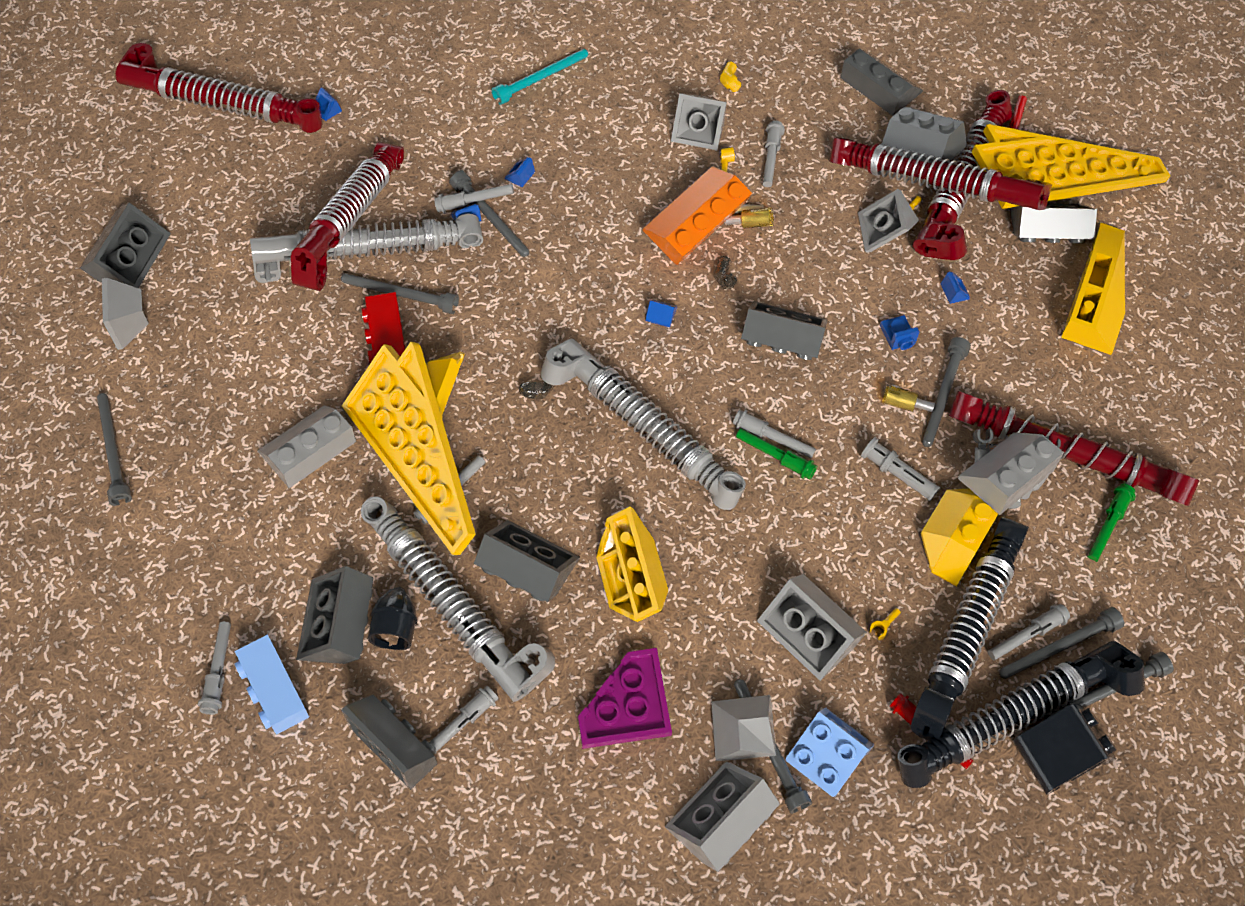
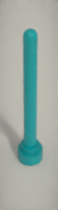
(505, 91)

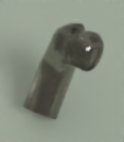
(721, 273)
(535, 390)

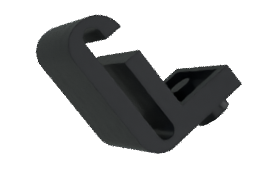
(1064, 747)

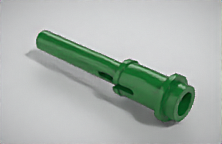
(788, 459)
(1123, 496)

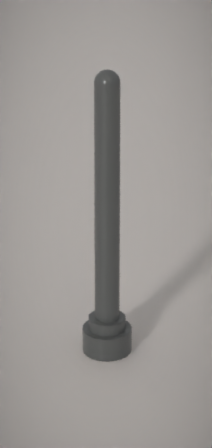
(462, 182)
(443, 302)
(958, 350)
(118, 489)
(1109, 620)
(1157, 665)
(795, 795)

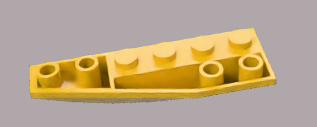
(1100, 297)

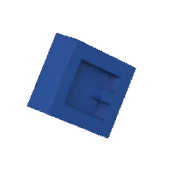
(899, 333)

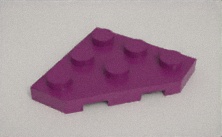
(628, 704)

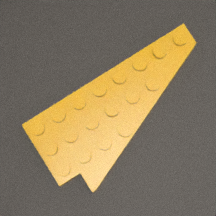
(1067, 164)
(404, 426)

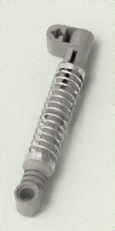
(270, 251)
(604, 383)
(405, 544)

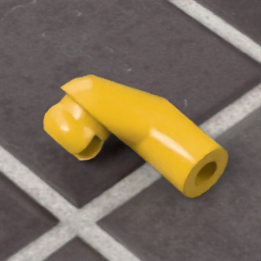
(728, 78)

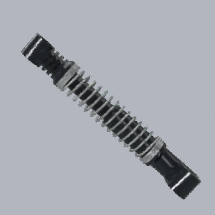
(1109, 663)
(949, 677)

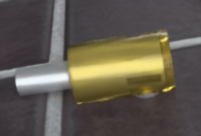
(753, 218)
(904, 399)

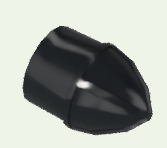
(394, 616)

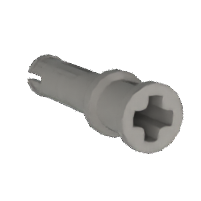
(889, 461)

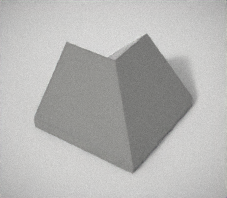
(699, 121)
(886, 220)
(122, 311)
(743, 728)

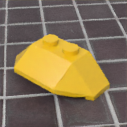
(443, 375)
(956, 533)
(631, 567)

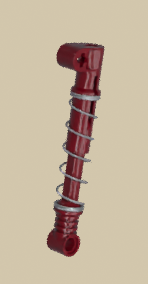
(1132, 469)

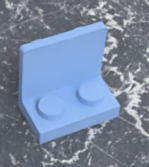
(829, 751)

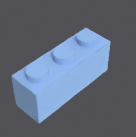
(270, 685)

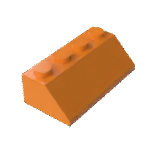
(697, 213)

